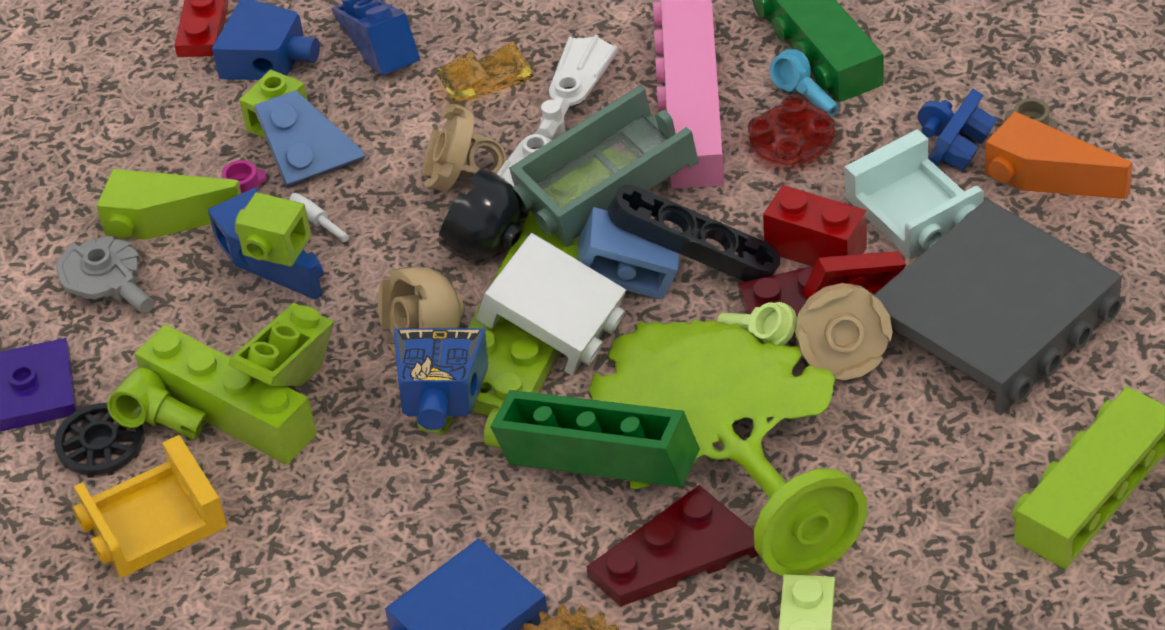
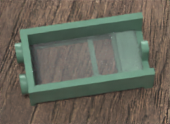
(598, 157)

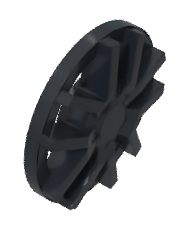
(96, 441)

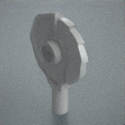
(103, 269)

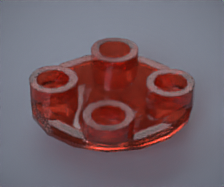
(792, 132)

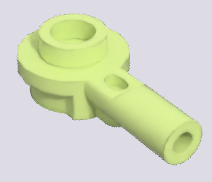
(769, 322)

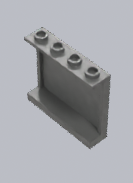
(1001, 301)

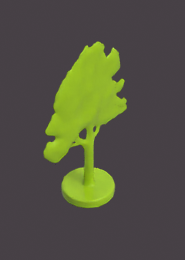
(728, 375)

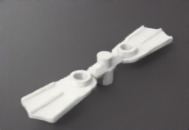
(579, 67)

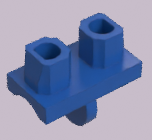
(941, 121)

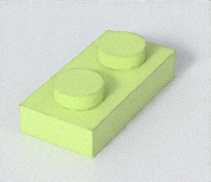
(807, 602)

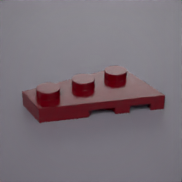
(677, 543)

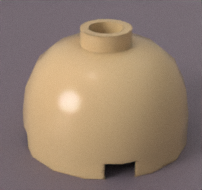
(418, 300)

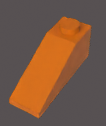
(1053, 162)

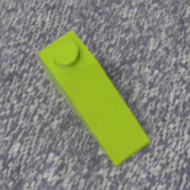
(159, 203)

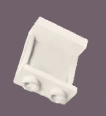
(555, 301)

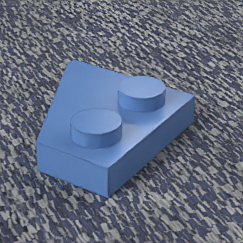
(303, 139)

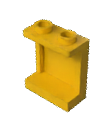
(151, 512)

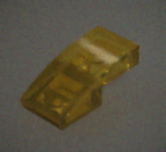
(473, 78)

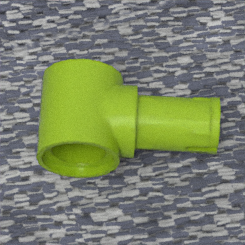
(145, 399)

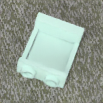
(908, 194)

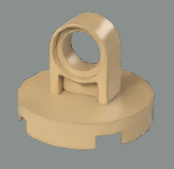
(453, 149)
(843, 330)

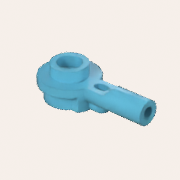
(792, 73)

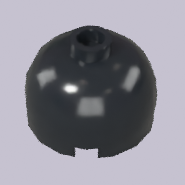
(483, 219)

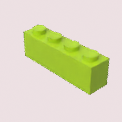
(256, 413)
(1092, 478)

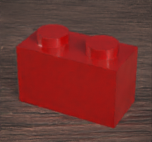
(813, 226)

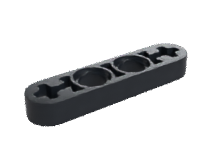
(695, 230)

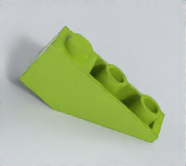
(287, 348)

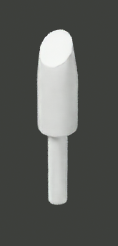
(319, 217)

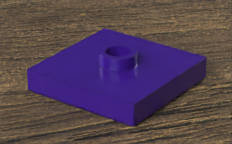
(36, 384)

